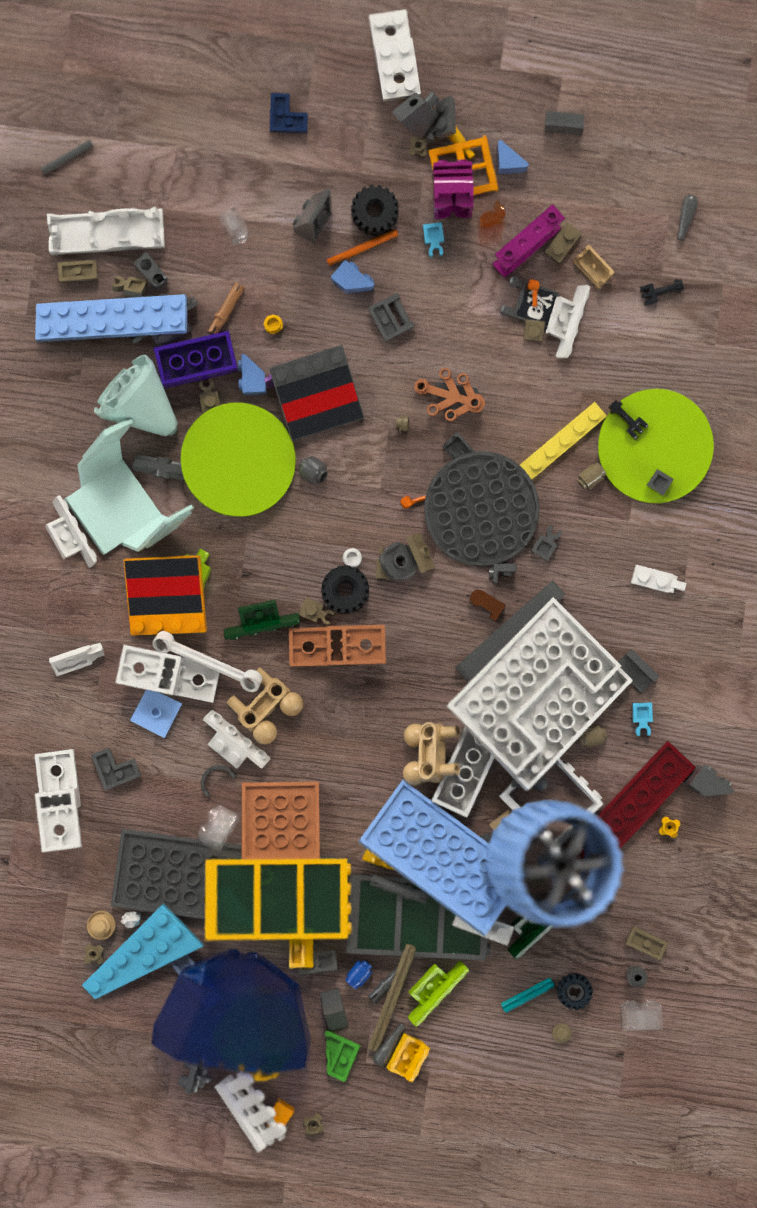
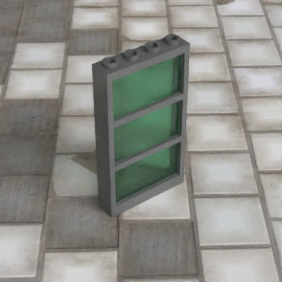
(387, 922)

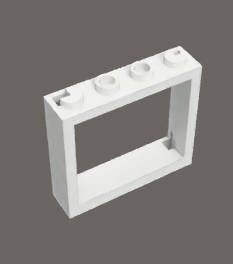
(568, 769)

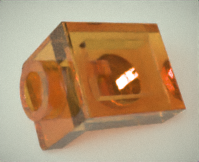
(490, 219)

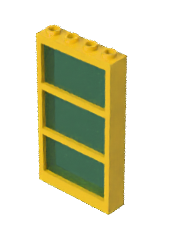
(277, 899)

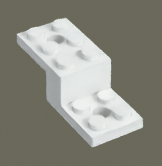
(394, 55)
(166, 674)
(58, 800)

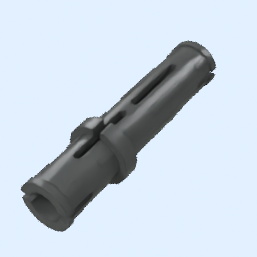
(407, 892)

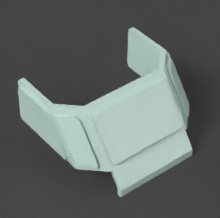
(113, 502)

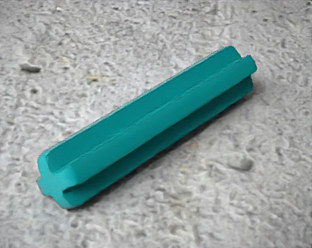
(527, 995)

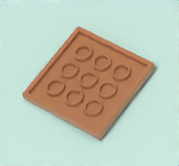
(280, 820)

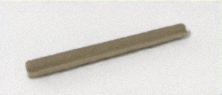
(392, 997)

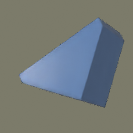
(509, 160)

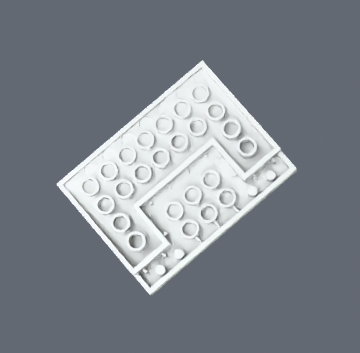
(539, 693)

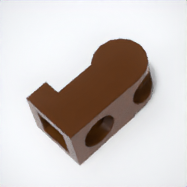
(481, 599)

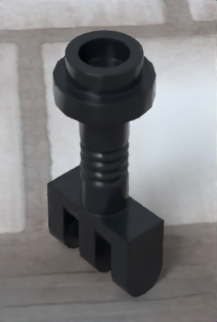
(653, 293)
(633, 424)

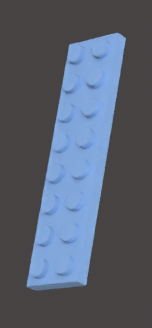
(111, 318)

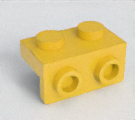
(408, 1057)

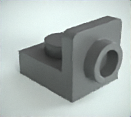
(505, 569)

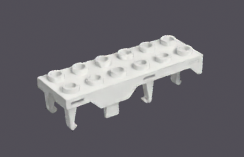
(106, 231)

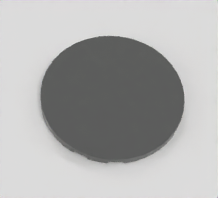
(481, 508)

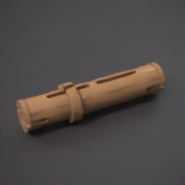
(225, 310)

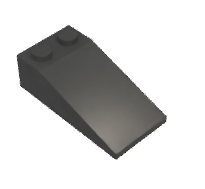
(314, 216)

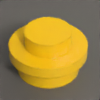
(273, 324)

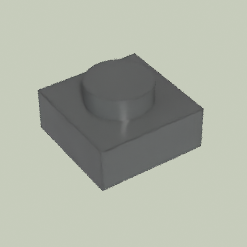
(659, 482)

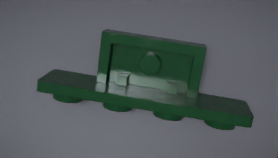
(260, 618)
(530, 934)

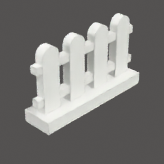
(242, 1109)

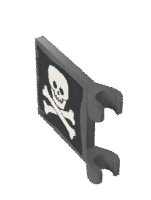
(524, 306)

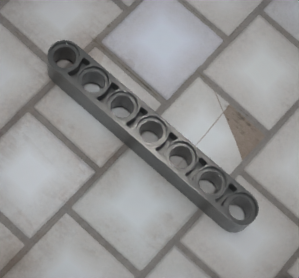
(501, 637)

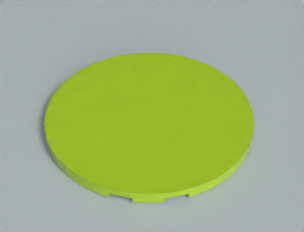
(674, 443)
(238, 459)

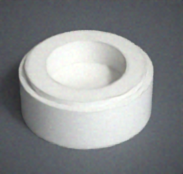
(352, 557)

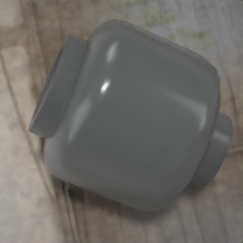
(313, 470)

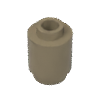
(591, 476)
(593, 736)

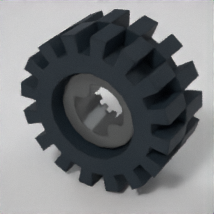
(576, 981)

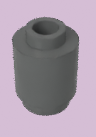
(634, 970)

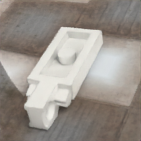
(656, 580)
(76, 659)

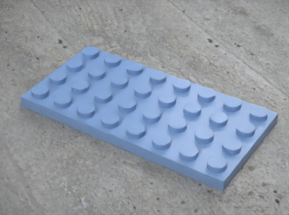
(436, 855)

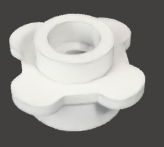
(131, 919)

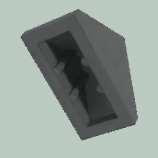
(334, 1009)

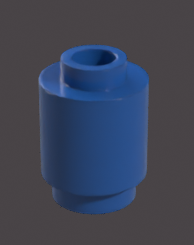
(359, 974)

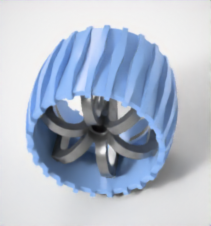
(599, 868)

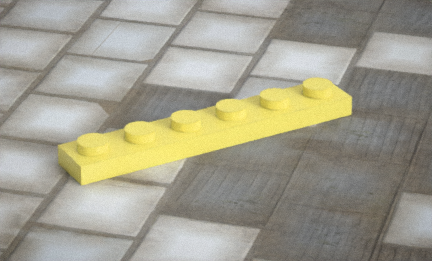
(563, 440)

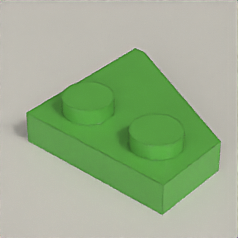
(340, 1055)

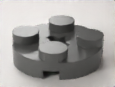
(389, 564)

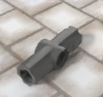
(158, 467)

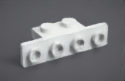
(566, 318)
(67, 534)
(232, 744)

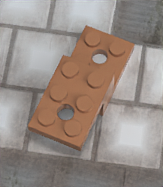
(337, 645)

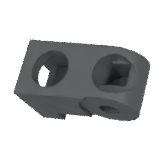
(151, 271)

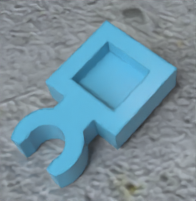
(433, 235)
(642, 714)

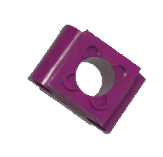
(452, 189)

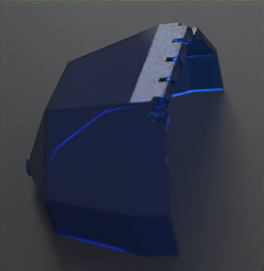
(235, 1013)

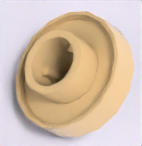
(101, 925)

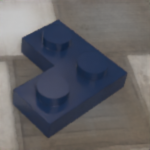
(282, 119)

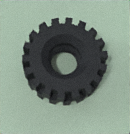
(372, 224)
(334, 579)

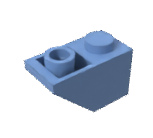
(351, 280)
(252, 377)

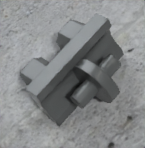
(196, 1078)

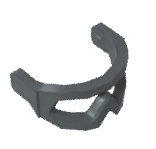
(215, 767)

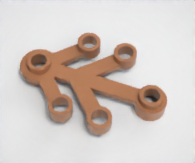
(452, 396)

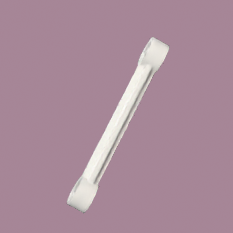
(207, 661)

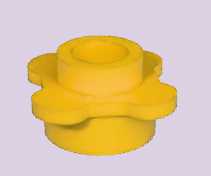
(674, 827)

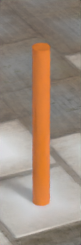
(362, 247)

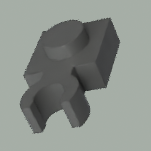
(545, 546)

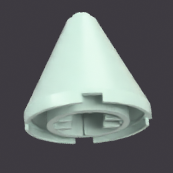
(139, 397)

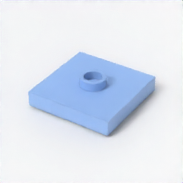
(156, 712)

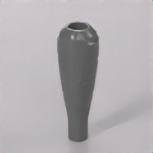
(687, 213)
(387, 1049)

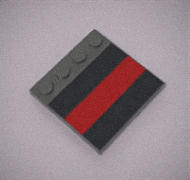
(316, 392)

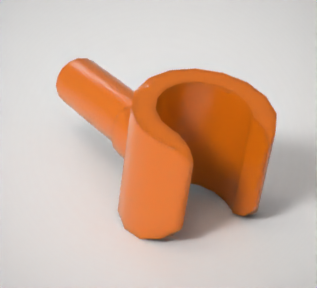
(533, 285)
(406, 502)

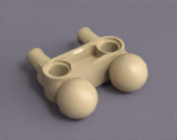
(263, 705)
(430, 753)

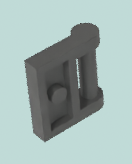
(385, 320)

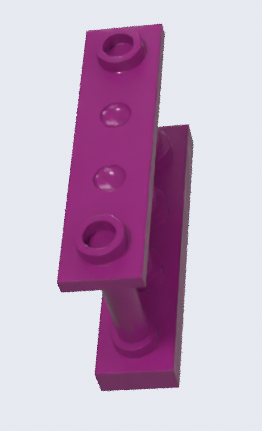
(528, 241)

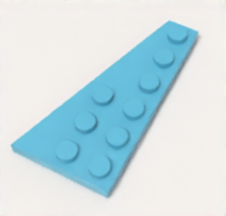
(151, 946)

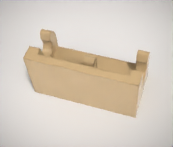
(593, 266)

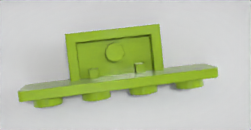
(433, 988)

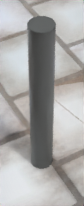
(66, 157)

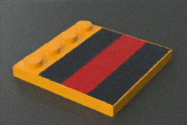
(165, 595)

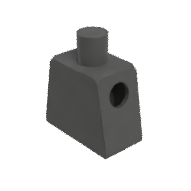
(418, 113)

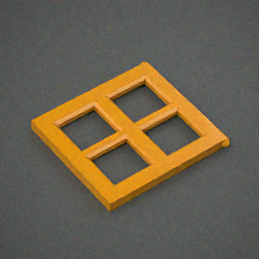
(458, 149)

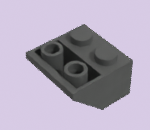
(706, 783)

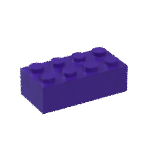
(196, 359)

